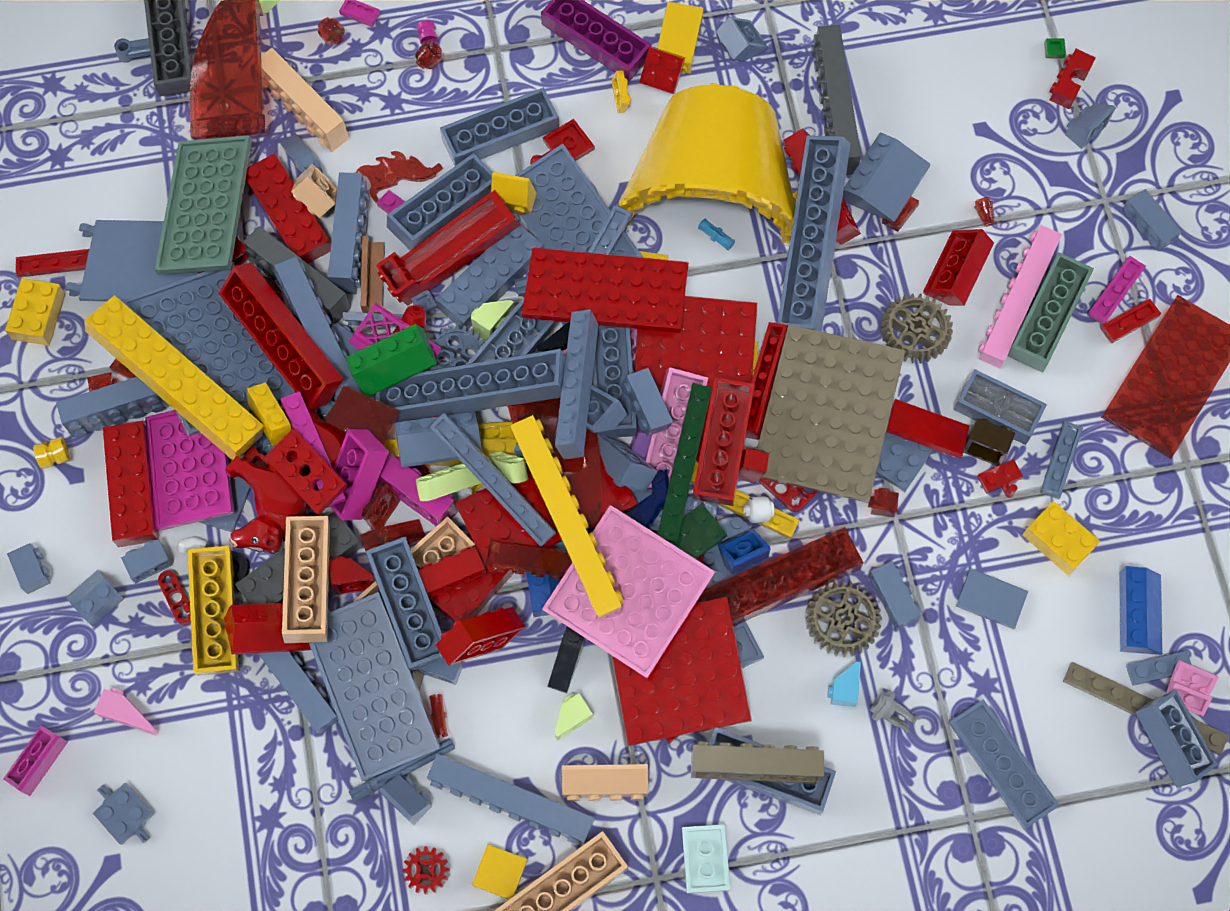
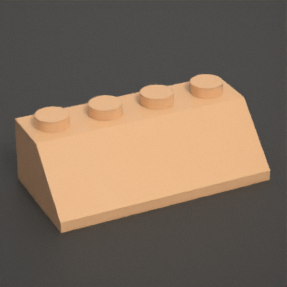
(605, 781)

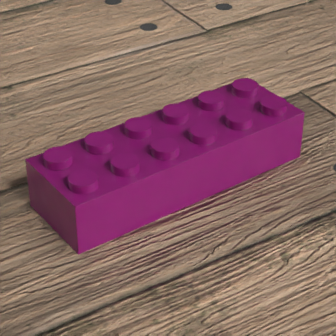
(596, 35)

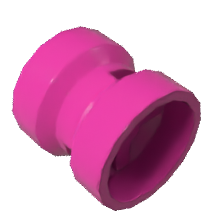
(426, 30)

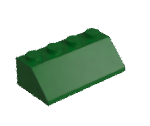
(391, 360)

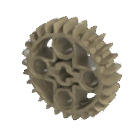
(924, 326)
(841, 610)

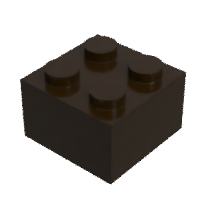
(989, 442)

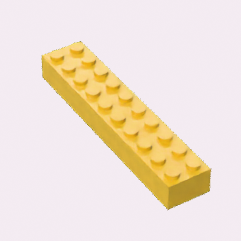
(174, 378)
(566, 518)

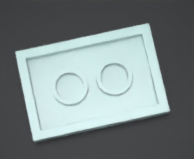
(705, 859)

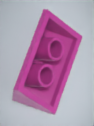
(35, 760)

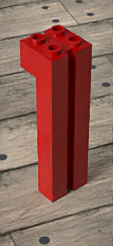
(447, 249)

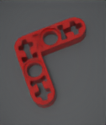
(791, 493)
(164, 587)

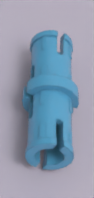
(716, 234)

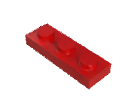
(1130, 321)

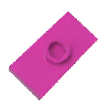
(360, 12)

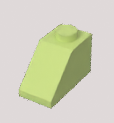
(572, 715)

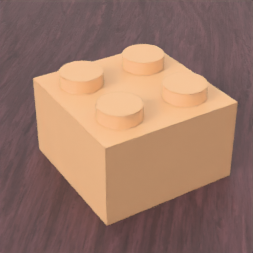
(315, 191)

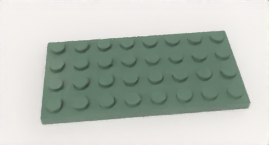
(203, 205)

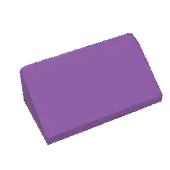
(640, 443)

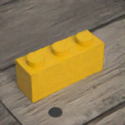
(268, 413)

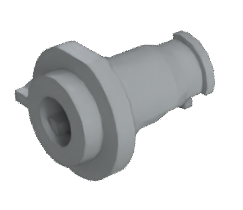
(885, 706)

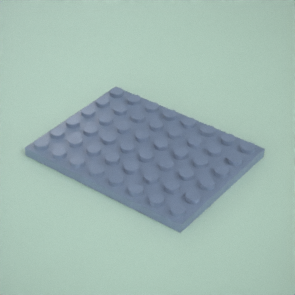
(209, 335)

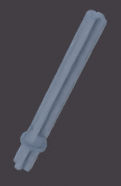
(377, 782)

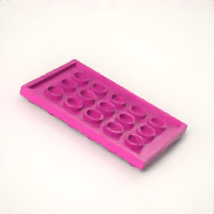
(185, 474)

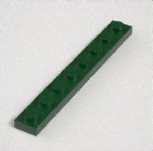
(684, 462)

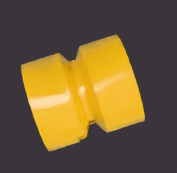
(53, 452)

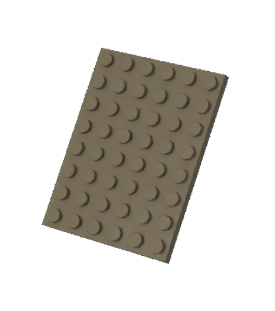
(829, 412)

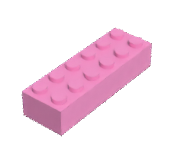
(675, 395)

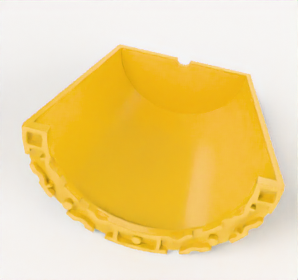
(717, 147)

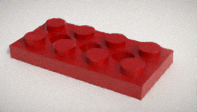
(292, 471)

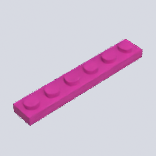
(302, 422)

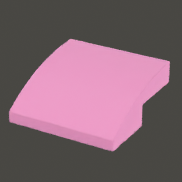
(1193, 686)

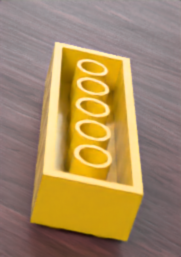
(210, 598)

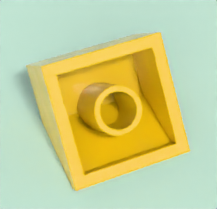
(514, 191)

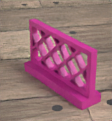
(361, 340)

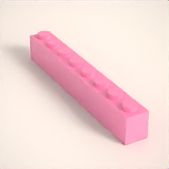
(1020, 296)

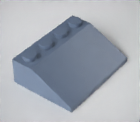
(885, 178)

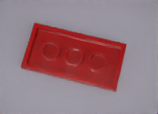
(927, 428)

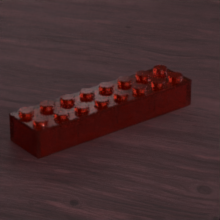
(787, 576)

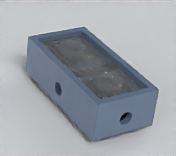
(1001, 405)

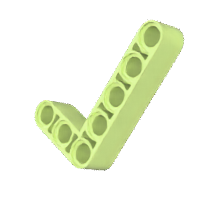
(460, 477)

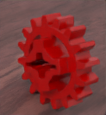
(433, 862)

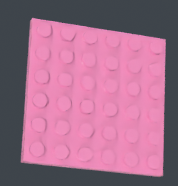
(655, 584)

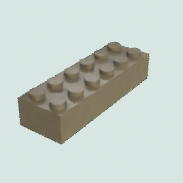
(757, 763)

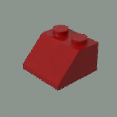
(349, 576)

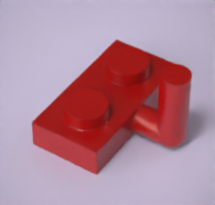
(1001, 478)

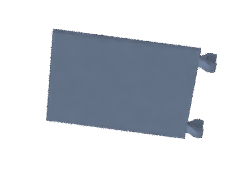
(121, 260)

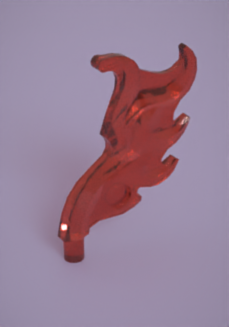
(393, 170)

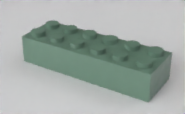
(1050, 312)

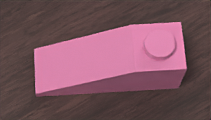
(118, 708)

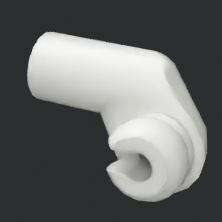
(191, 542)

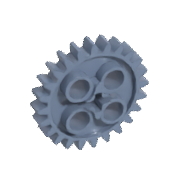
(465, 341)

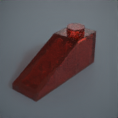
(411, 530)

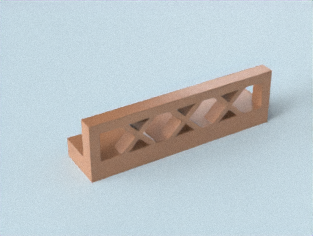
(370, 281)

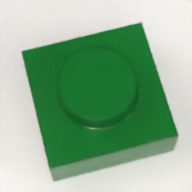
(1055, 48)

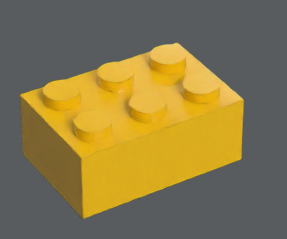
(35, 311)
(1061, 538)

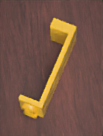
(681, 31)

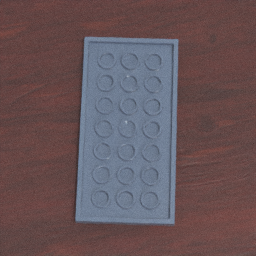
(567, 206)
(373, 689)

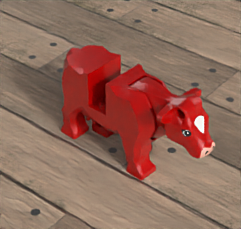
(273, 494)

